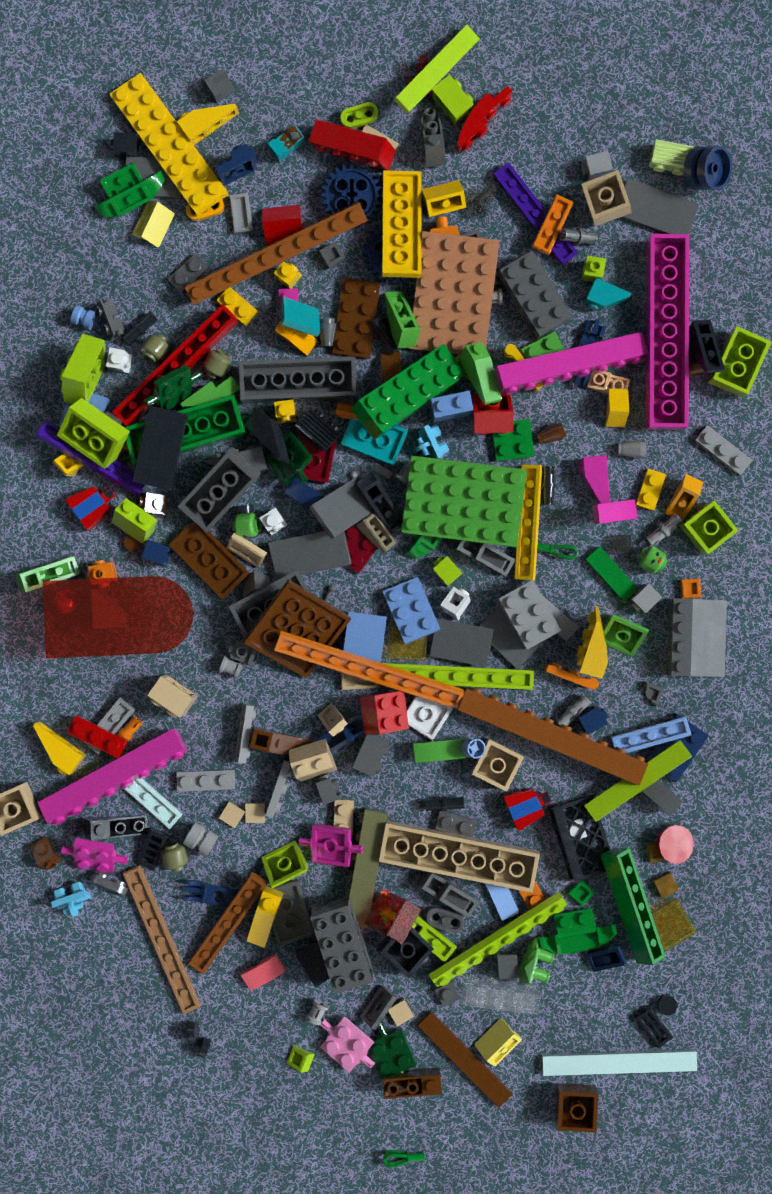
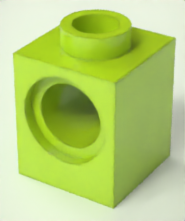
(593, 268)
(446, 570)

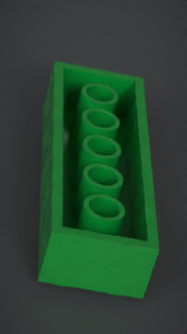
(408, 391)
(205, 426)

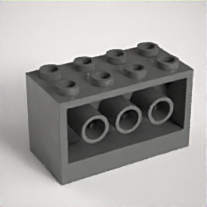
(342, 944)

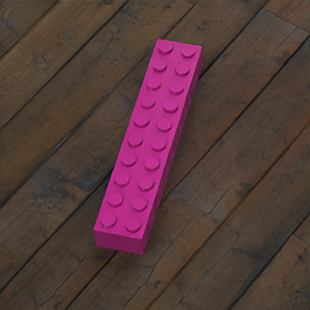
(667, 332)

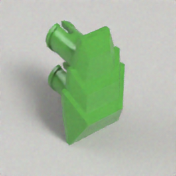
(528, 969)

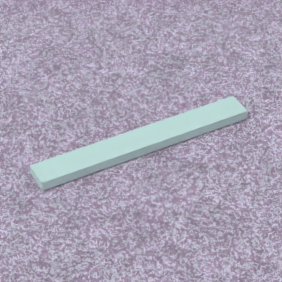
(619, 1062)

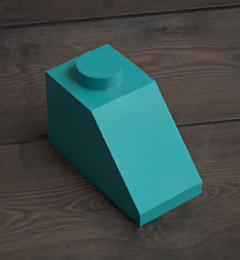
(605, 295)

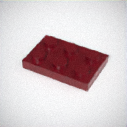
(321, 464)
(359, 548)

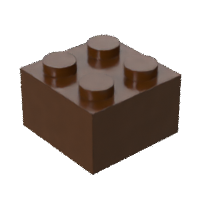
(576, 1108)

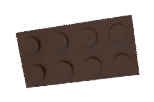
(355, 312)
(209, 559)

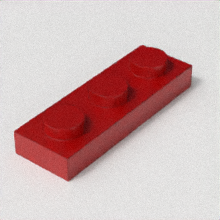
(97, 736)

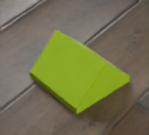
(284, 864)

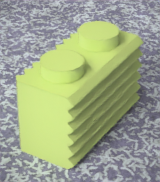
(668, 156)

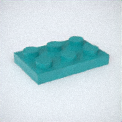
(384, 448)

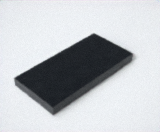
(160, 448)

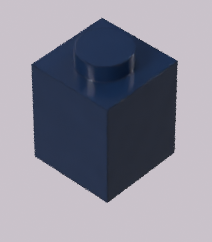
(156, 552)
(593, 719)

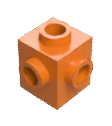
(108, 570)

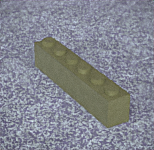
(367, 863)

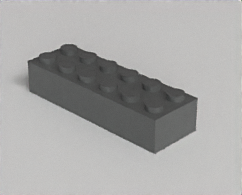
(297, 379)

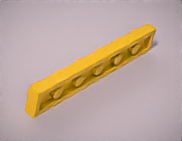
(528, 533)

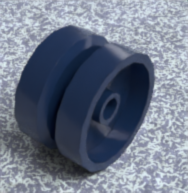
(707, 168)

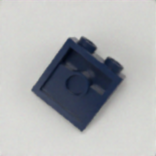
(242, 164)

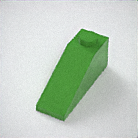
(401, 320)
(481, 373)
(58, 570)

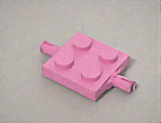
(347, 1044)

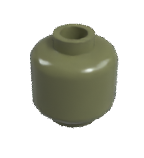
(154, 348)
(217, 363)
(174, 856)

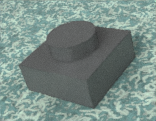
(332, 255)
(447, 993)

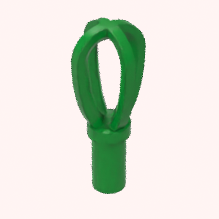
(551, 549)
(407, 1158)

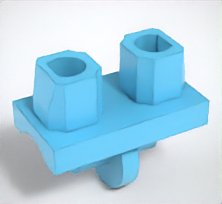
(428, 443)
(63, 901)

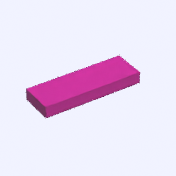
(614, 511)

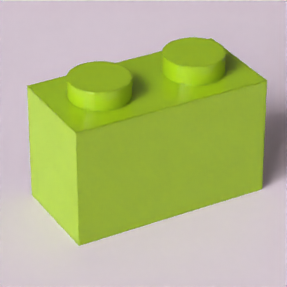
(452, 99)
(134, 520)

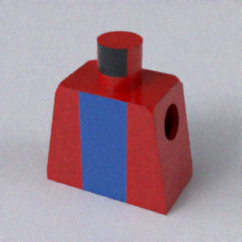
(91, 505)
(525, 806)

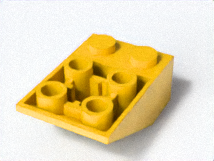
(593, 653)

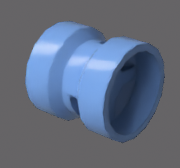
(83, 317)
(477, 748)

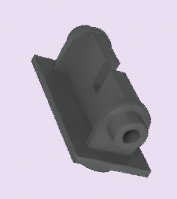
(106, 312)

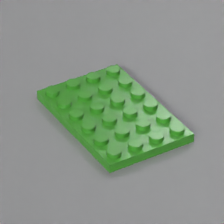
(464, 501)

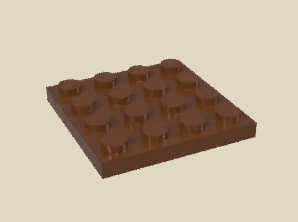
(299, 614)

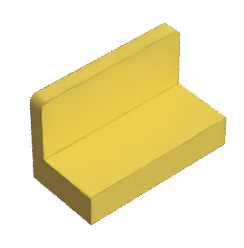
(153, 223)
(497, 1042)

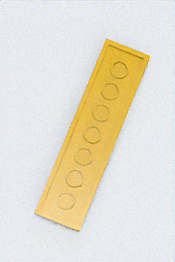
(168, 144)

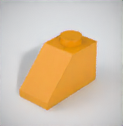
(298, 339)
(684, 496)

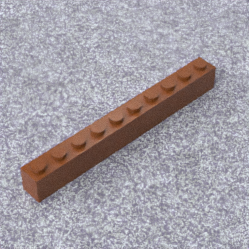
(276, 252)
(553, 737)

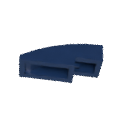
(303, 494)
(349, 733)

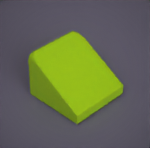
(300, 1059)

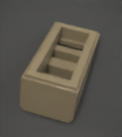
(367, 527)

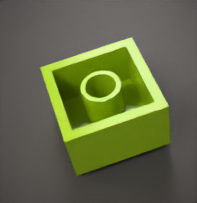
(708, 528)

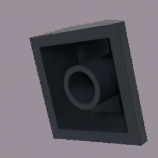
(406, 956)

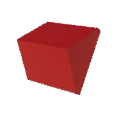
(280, 222)

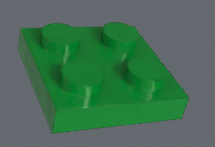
(514, 444)

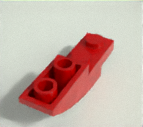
(476, 123)

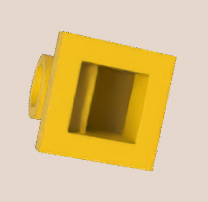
(287, 274)
(285, 411)

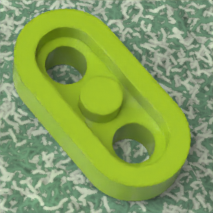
(358, 114)

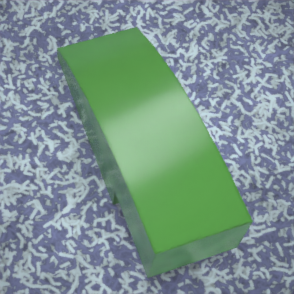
(211, 393)
(438, 750)

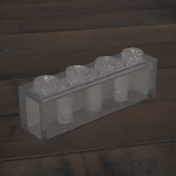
(500, 995)

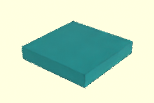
(300, 316)

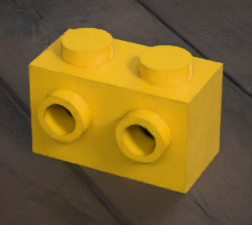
(444, 198)

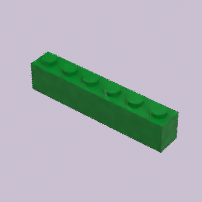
(633, 906)

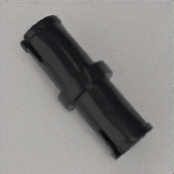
(140, 328)
(548, 485)
(444, 803)

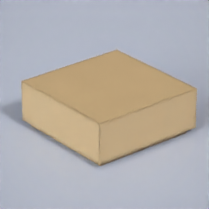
(255, 813)
(232, 814)
(400, 1012)

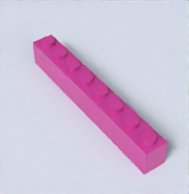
(571, 362)
(113, 777)

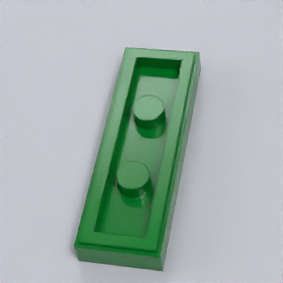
(611, 574)

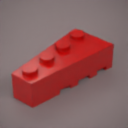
(352, 144)

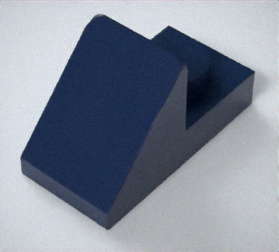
(606, 957)

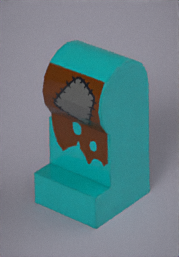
(286, 143)

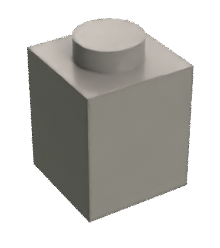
(597, 165)
(645, 599)

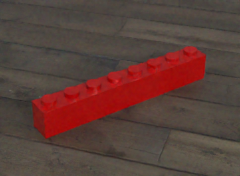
(188, 353)

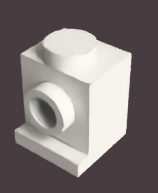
(119, 360)
(273, 521)
(454, 596)

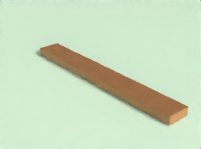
(161, 939)

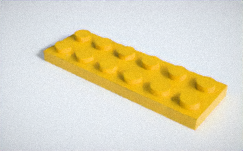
(401, 224)

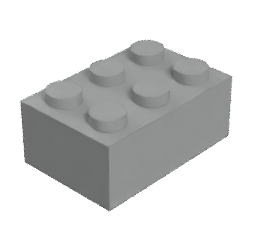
(529, 614)

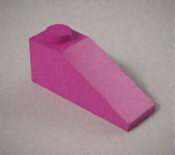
(595, 475)

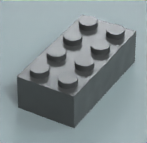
(534, 295)
(219, 489)

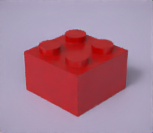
(492, 417)
(384, 712)

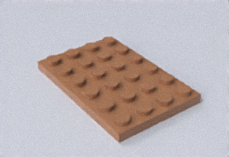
(454, 291)

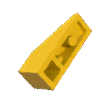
(204, 121)
(60, 751)
(265, 916)

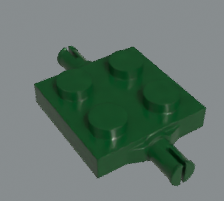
(173, 388)
(298, 457)
(391, 1052)

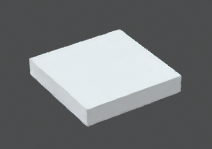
(427, 716)

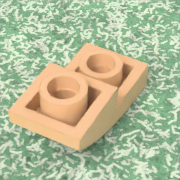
(605, 380)

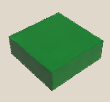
(581, 893)

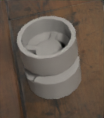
(200, 839)

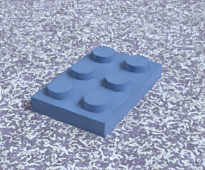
(411, 610)

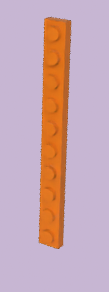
(369, 669)

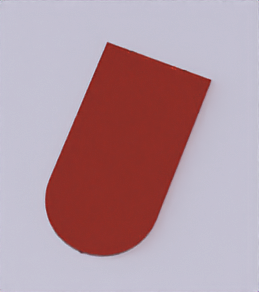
(114, 616)

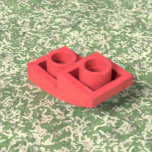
(263, 972)

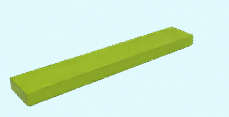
(436, 69)
(626, 790)

